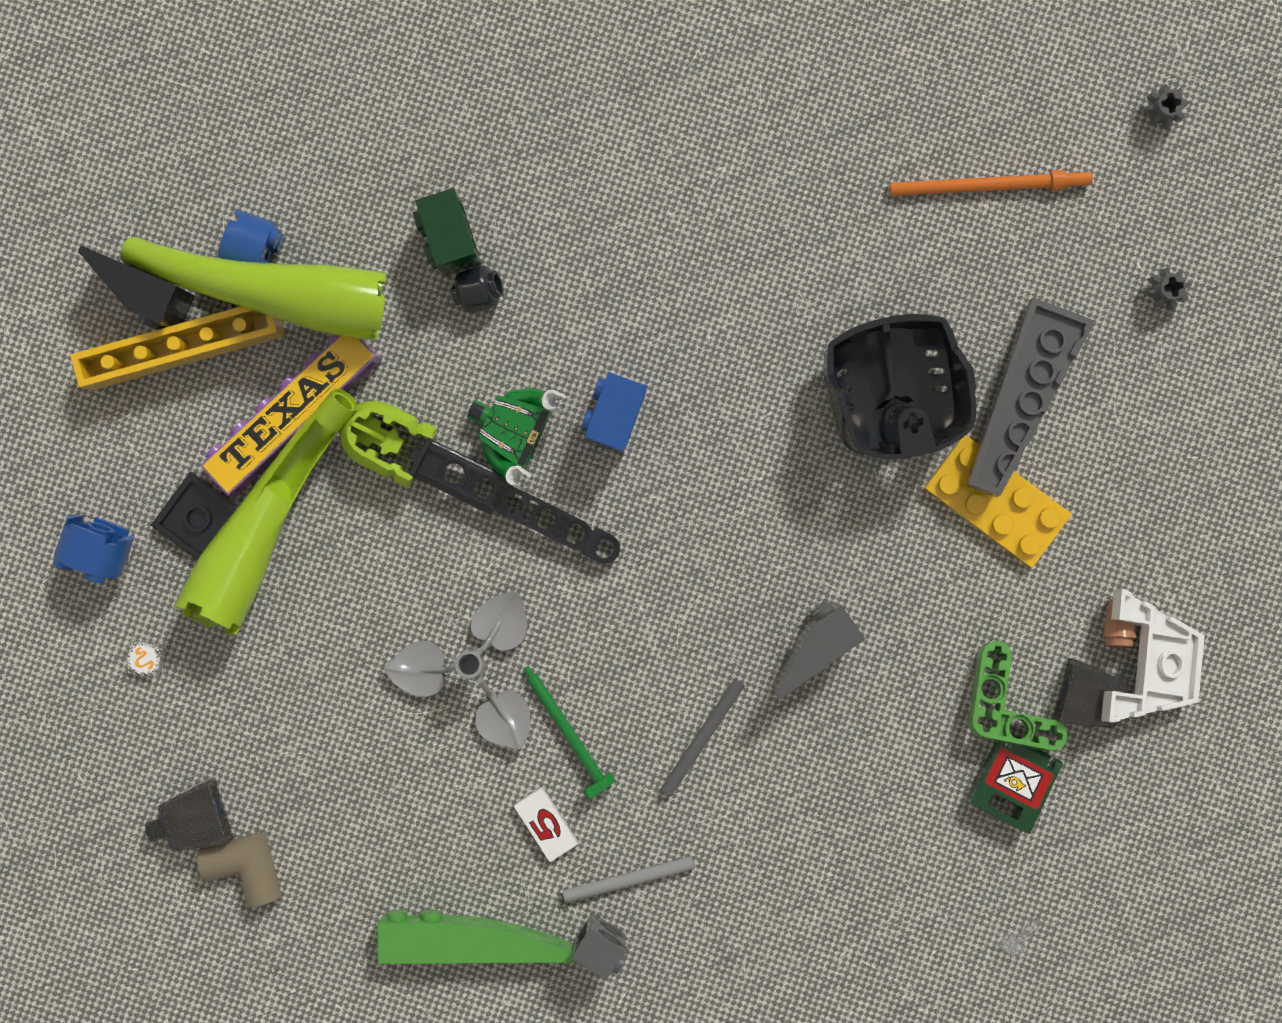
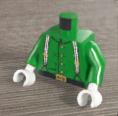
(513, 428)

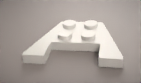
(1166, 665)

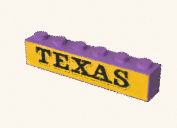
(276, 420)

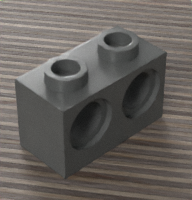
(600, 947)

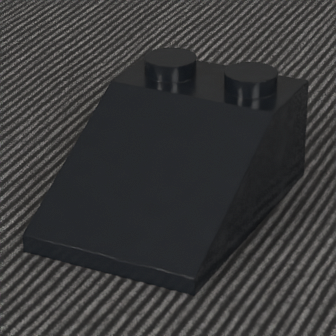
(151, 298)

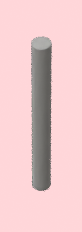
(628, 879)

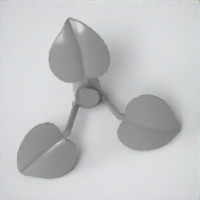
(498, 622)

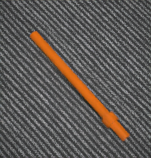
(1055, 181)

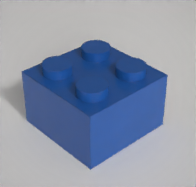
(615, 412)

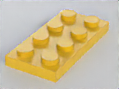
(1018, 520)

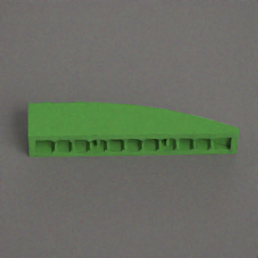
(464, 939)

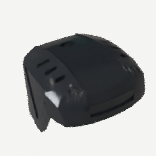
(891, 373)

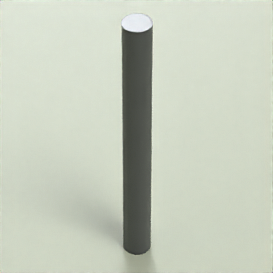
(702, 737)

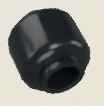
(477, 289)

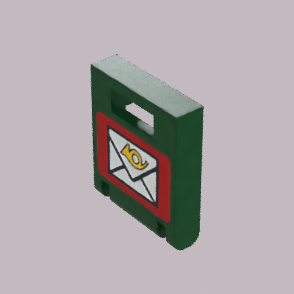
(1019, 777)

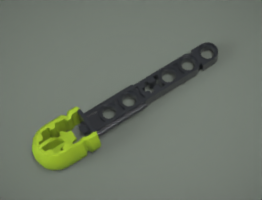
(430, 466)

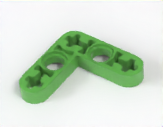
(999, 716)

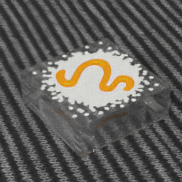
(145, 658)

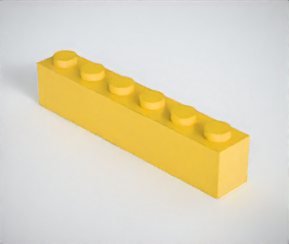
(173, 347)

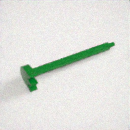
(601, 781)

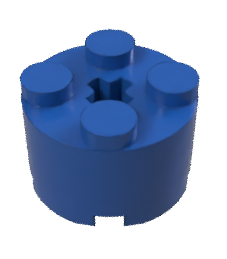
(250, 239)
(93, 548)

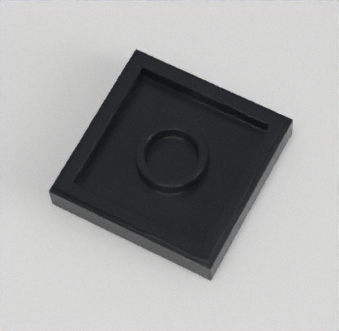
(194, 515)

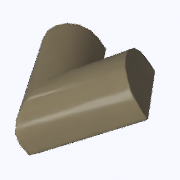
(249, 858)

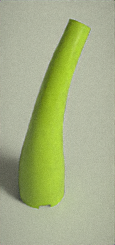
(307, 295)
(239, 554)

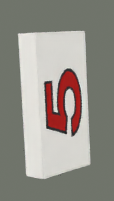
(546, 824)

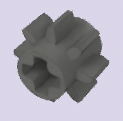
(1162, 115)
(1167, 279)

